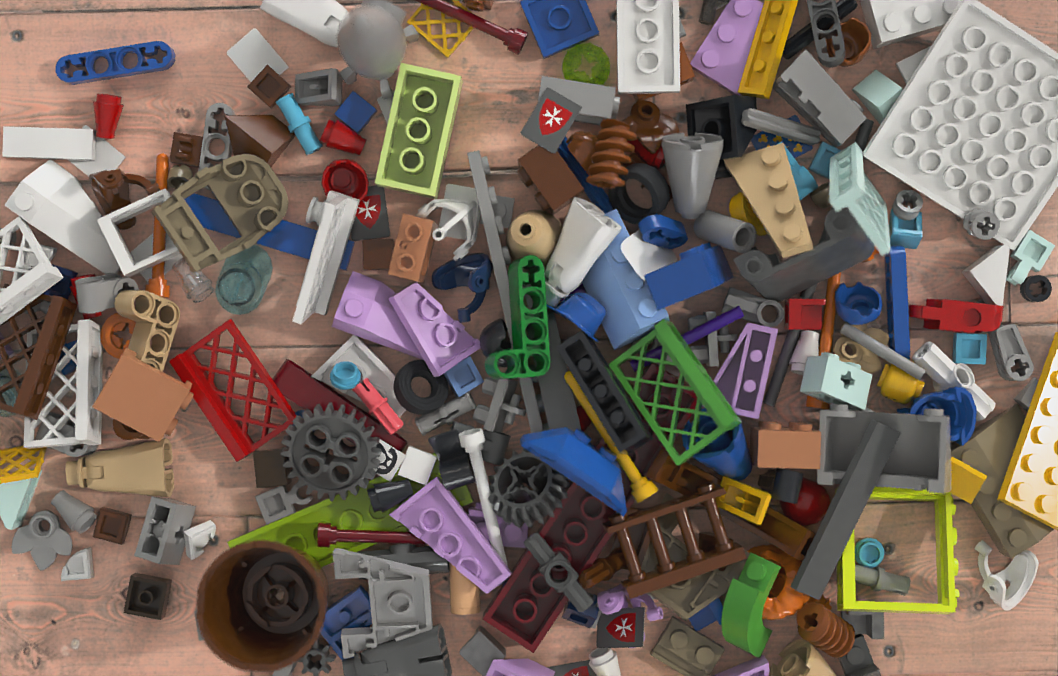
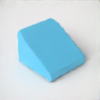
(905, 232)

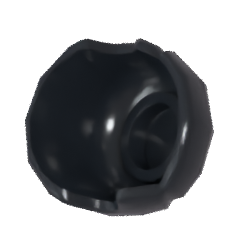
(493, 338)

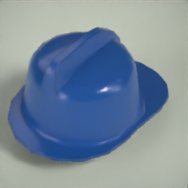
(582, 311)

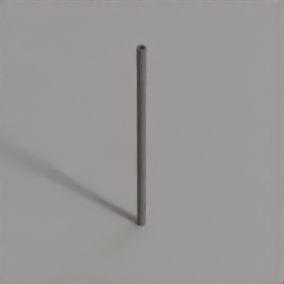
(793, 335)

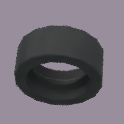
(654, 183)

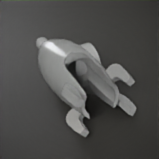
(374, 42)

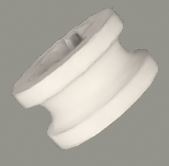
(315, 211)

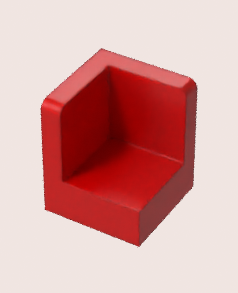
(803, 314)

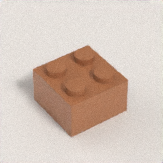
(785, 446)

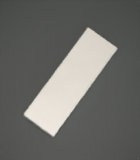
(49, 143)

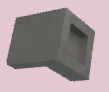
(866, 623)
(482, 650)

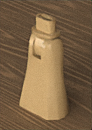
(126, 469)

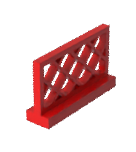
(211, 399)

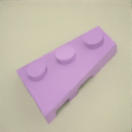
(728, 44)

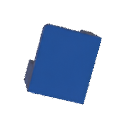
(707, 615)

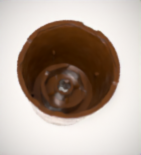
(245, 619)

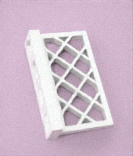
(326, 256)
(34, 281)
(87, 389)

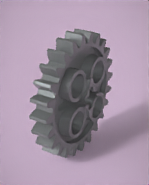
(336, 427)

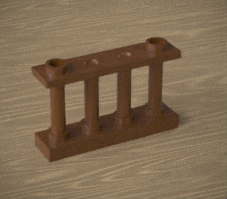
(696, 560)

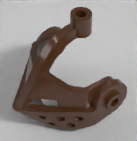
(105, 181)

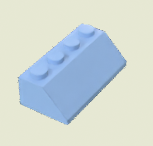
(623, 293)

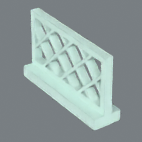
(853, 189)

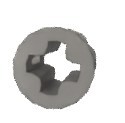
(983, 232)

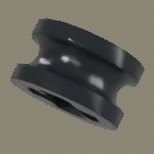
(1045, 285)

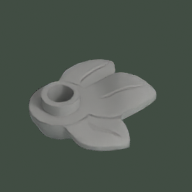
(40, 542)

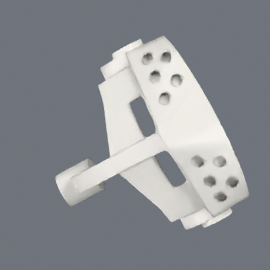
(466, 209)
(1019, 573)

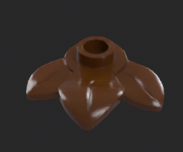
(650, 127)

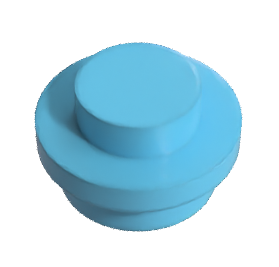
(345, 375)
(869, 552)

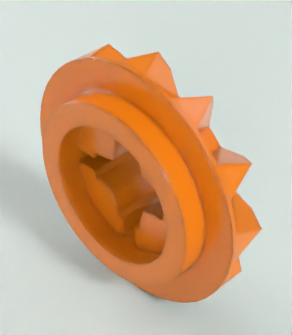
(112, 342)

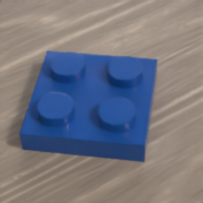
(559, 24)

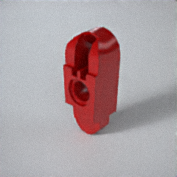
(958, 315)

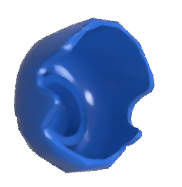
(857, 303)

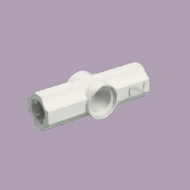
(948, 374)

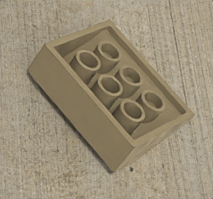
(990, 453)

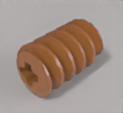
(610, 154)
(825, 630)

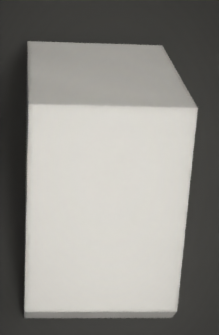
(989, 274)

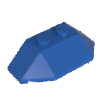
(580, 462)

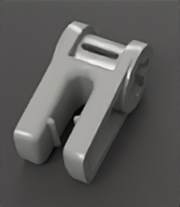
(1008, 350)

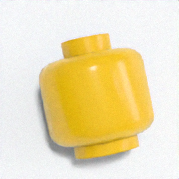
(899, 385)

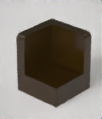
(270, 469)

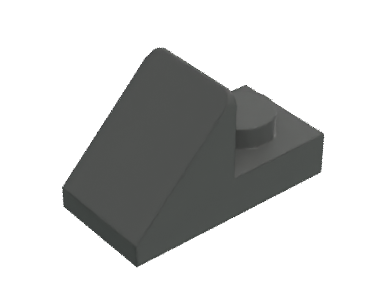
(859, 660)

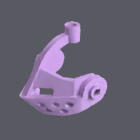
(615, 599)

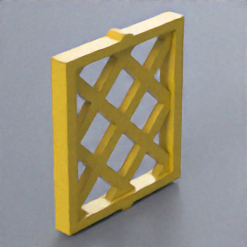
(461, 36)
(7, 455)

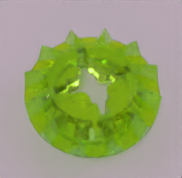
(592, 54)

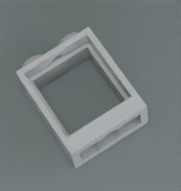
(596, 100)

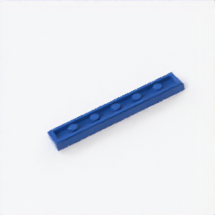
(284, 237)

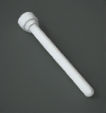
(473, 442)

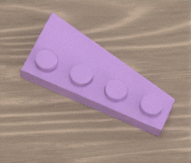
(446, 527)

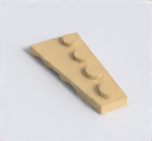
(773, 196)

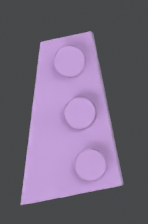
(433, 331)

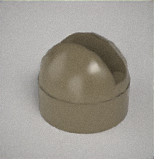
(179, 175)
(821, 196)

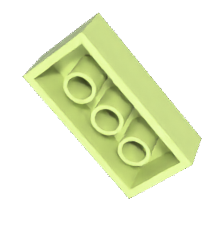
(419, 131)

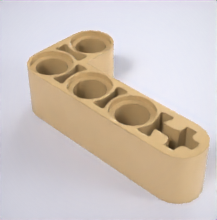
(149, 325)

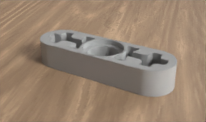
(208, 137)

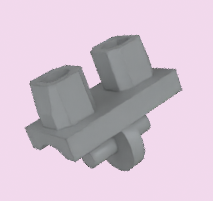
(708, 353)
(503, 405)

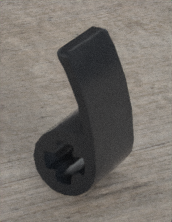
(455, 463)

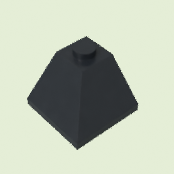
(723, 118)

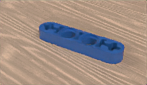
(115, 59)
(897, 301)

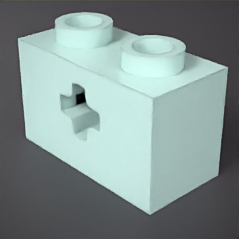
(836, 381)

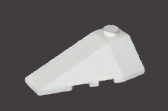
(63, 211)

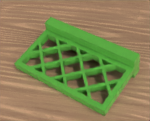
(696, 377)

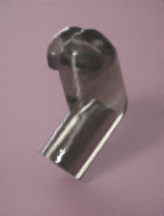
(709, 10)

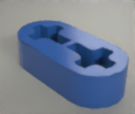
(663, 231)

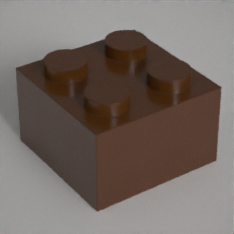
(550, 179)

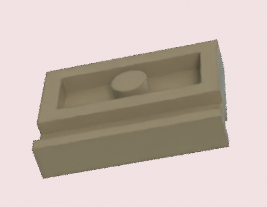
(687, 649)

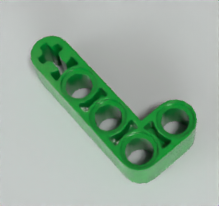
(520, 318)

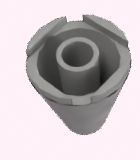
(691, 170)

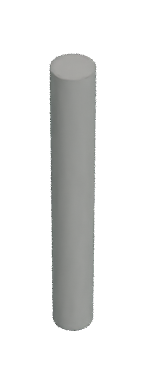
(883, 351)

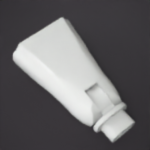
(313, 17)
(580, 243)

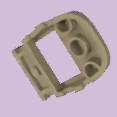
(247, 194)

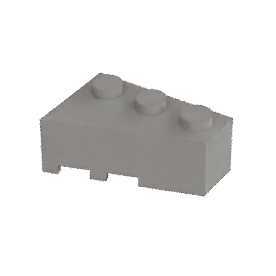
(819, 99)

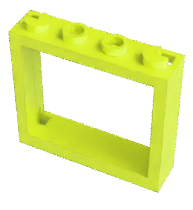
(946, 563)

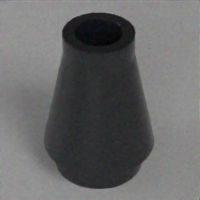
(388, 494)

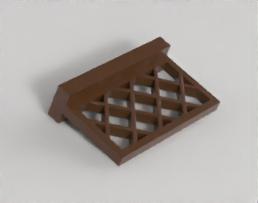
(44, 354)

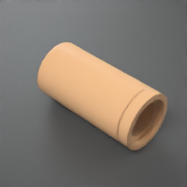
(463, 594)

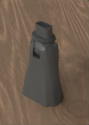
(414, 656)

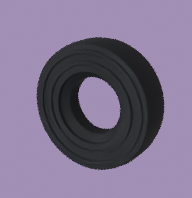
(409, 399)

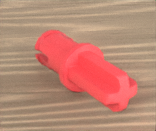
(378, 406)

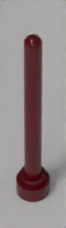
(512, 38)
(330, 535)

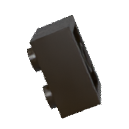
(147, 596)

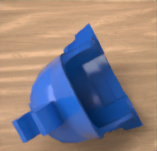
(955, 403)

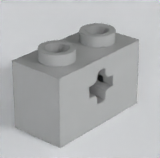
(163, 531)

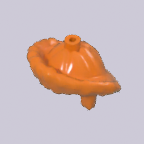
(782, 598)

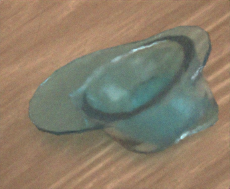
(244, 280)

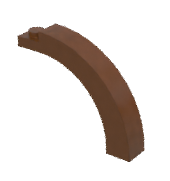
(775, 527)

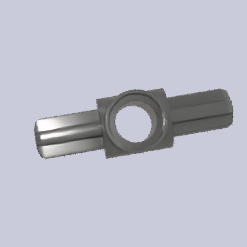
(568, 585)

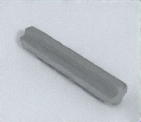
(780, 126)

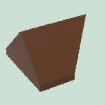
(258, 136)

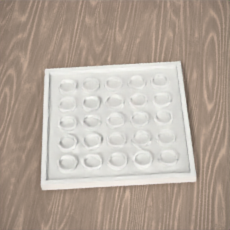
(978, 122)

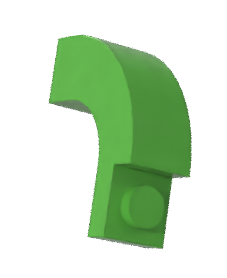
(745, 604)

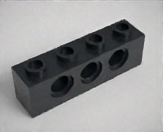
(604, 393)

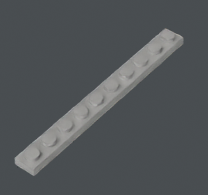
(500, 258)

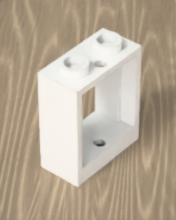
(117, 244)

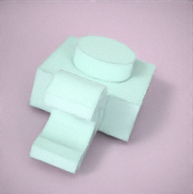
(1030, 254)

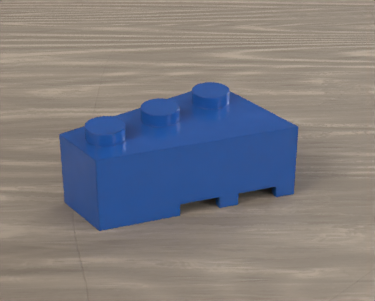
(695, 273)

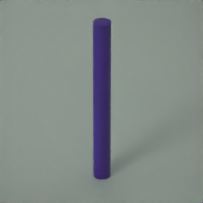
(697, 333)

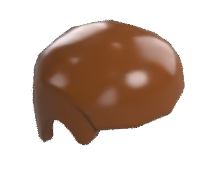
(856, 41)
(582, 148)

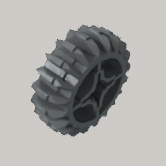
(515, 501)

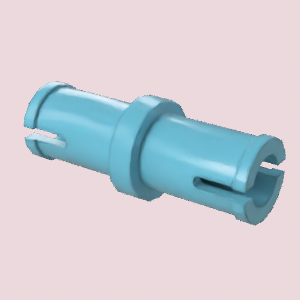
(299, 124)

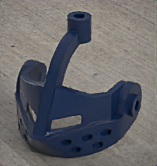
(457, 274)

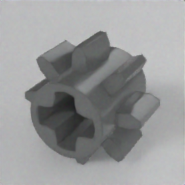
(316, 667)

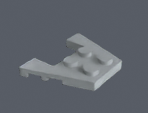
(397, 600)

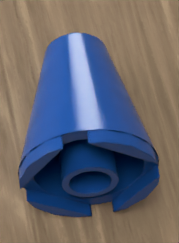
(726, 454)

